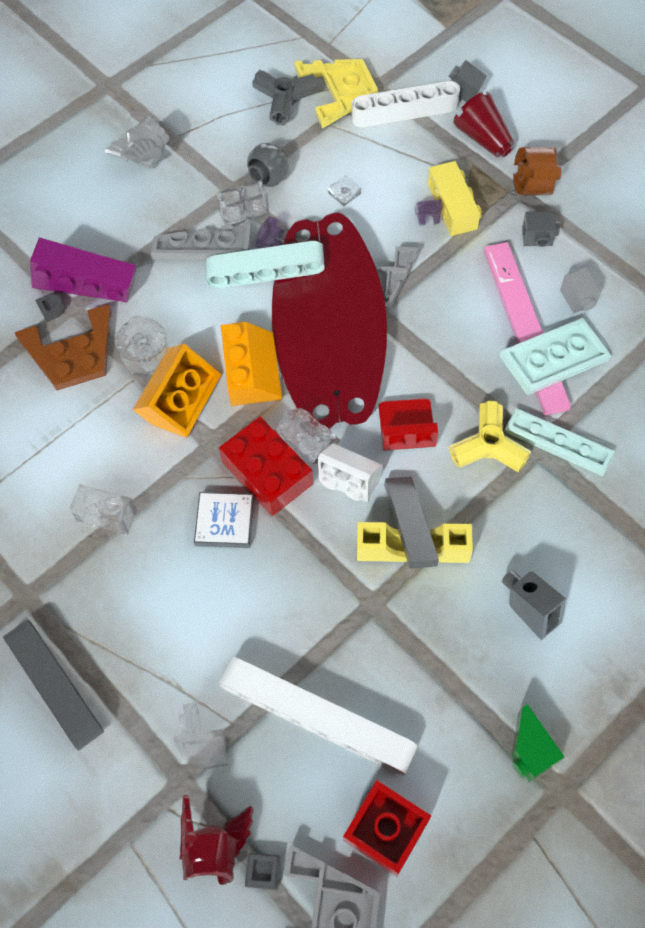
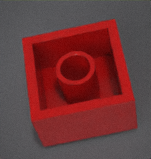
(386, 828)

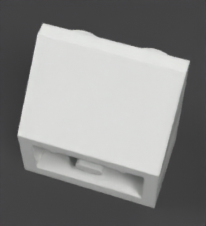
(348, 472)

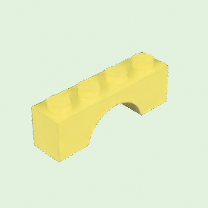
(382, 543)

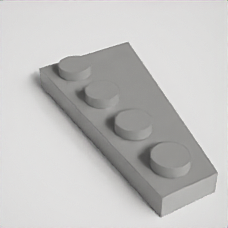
(202, 243)

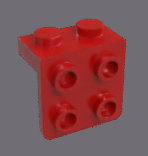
(407, 424)

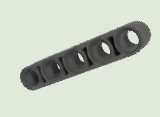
(53, 685)

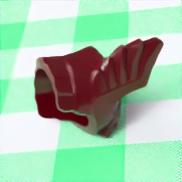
(212, 848)

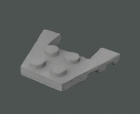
(394, 277)
(339, 898)

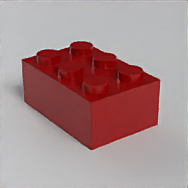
(266, 465)

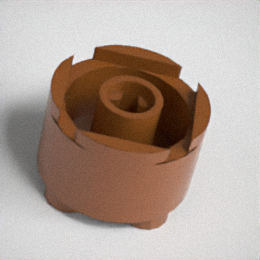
(536, 170)

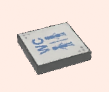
(224, 520)

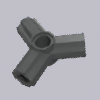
(284, 92)

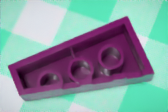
(80, 272)

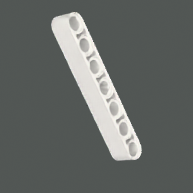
(318, 716)

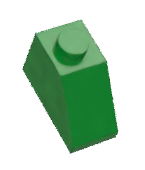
(533, 747)

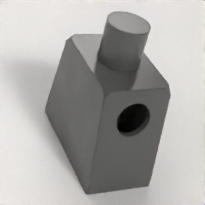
(535, 602)

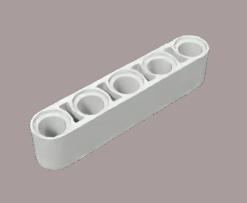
(405, 104)

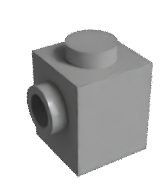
(580, 290)

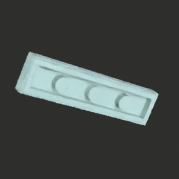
(559, 442)

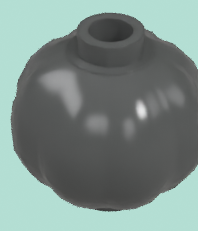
(268, 161)

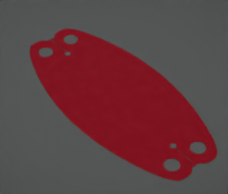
(332, 325)

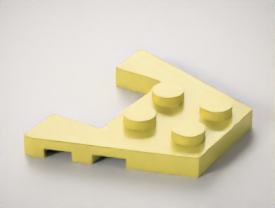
(345, 81)

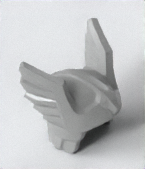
(142, 143)

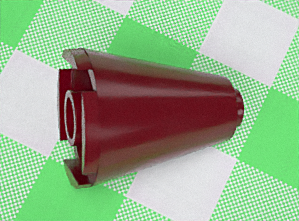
(485, 125)

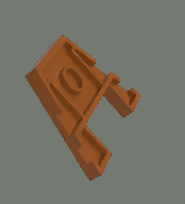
(74, 358)

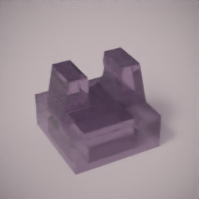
(428, 208)
(268, 232)

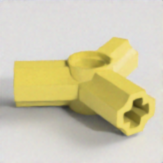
(490, 428)

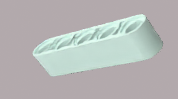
(264, 264)

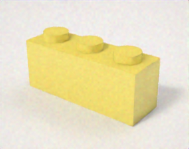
(457, 201)

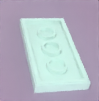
(554, 356)

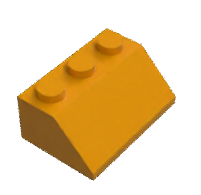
(250, 364)
(177, 391)

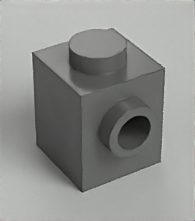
(468, 78)
(540, 228)

